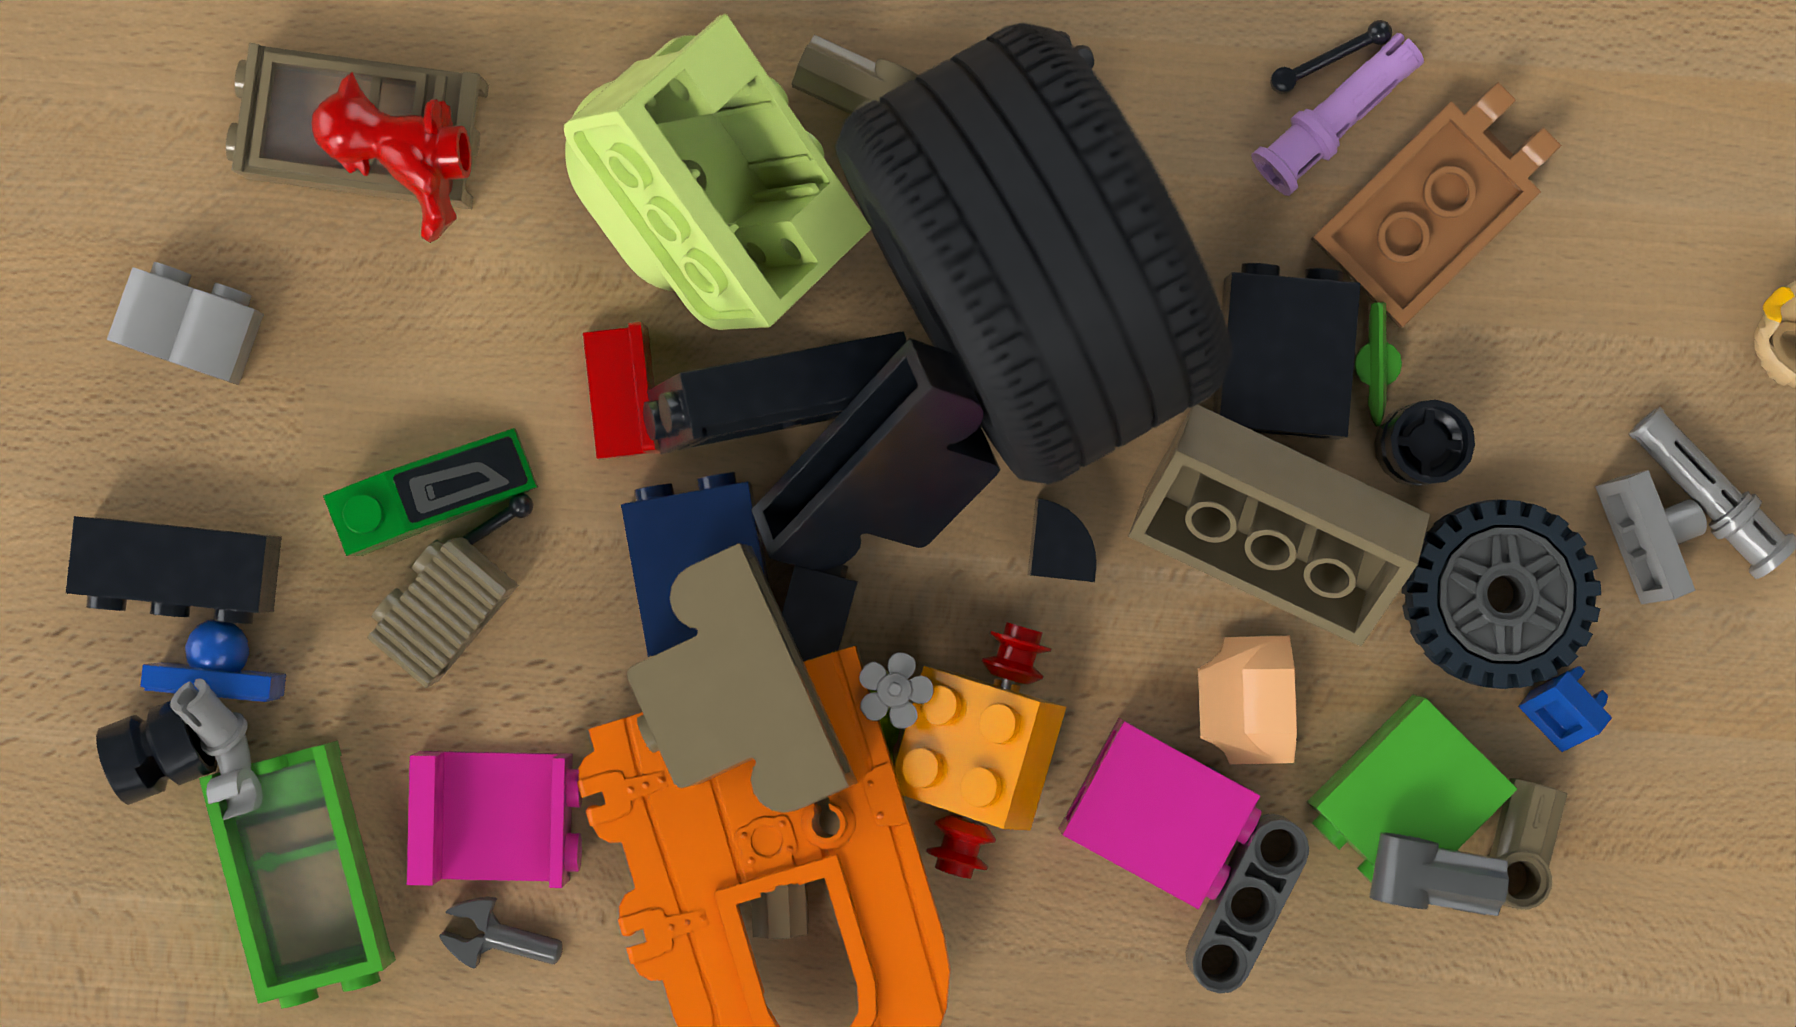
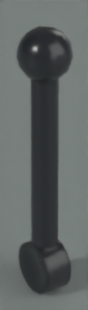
(1285, 79)
(519, 506)

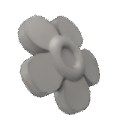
(894, 690)

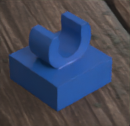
(1566, 710)

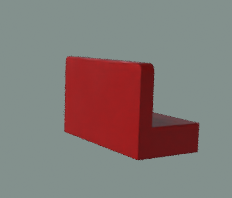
(618, 386)

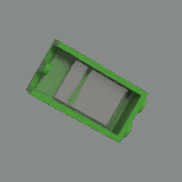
(301, 880)

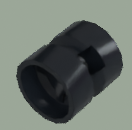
(1425, 443)
(146, 754)

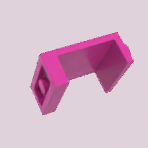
(1161, 815)
(492, 817)

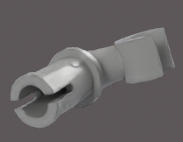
(225, 738)

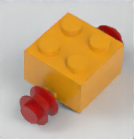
(981, 750)

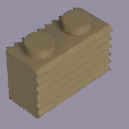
(440, 609)

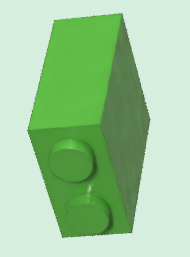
(1410, 781)

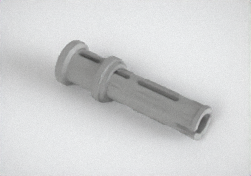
(1732, 513)

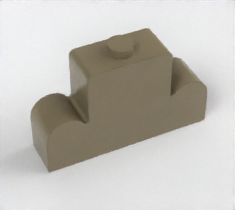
(738, 691)

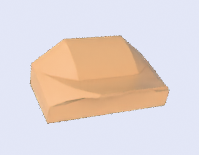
(1250, 700)

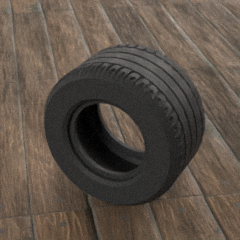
(1038, 249)

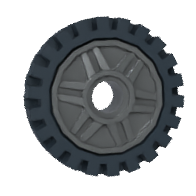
(1549, 603)

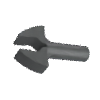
(496, 936)

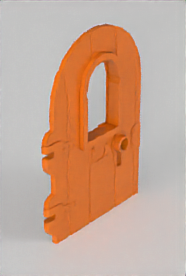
(717, 846)

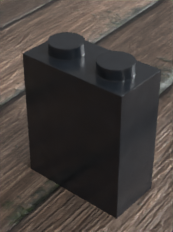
(1289, 351)

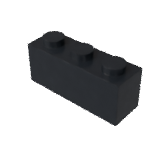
(173, 568)

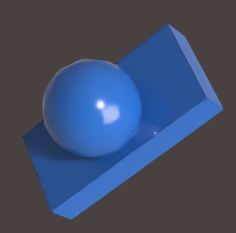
(217, 655)

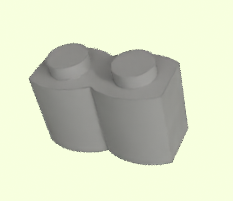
(186, 324)

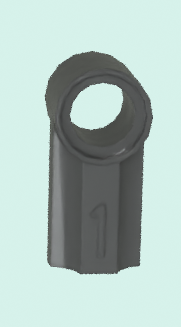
(1420, 873)

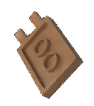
(1434, 206)

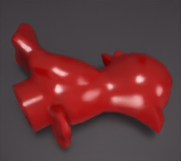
(415, 149)

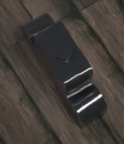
(885, 467)

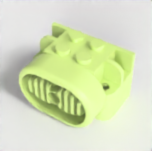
(710, 181)

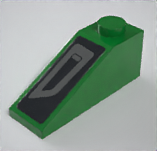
(429, 492)

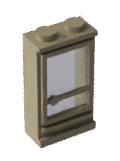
(286, 86)

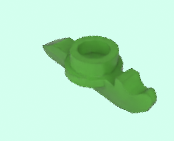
(1377, 362)

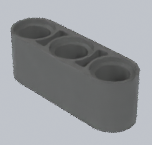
(1247, 934)

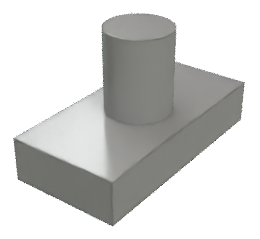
(1651, 535)

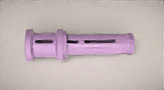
(1318, 131)

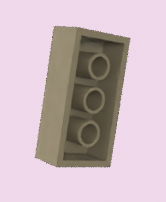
(1280, 525)

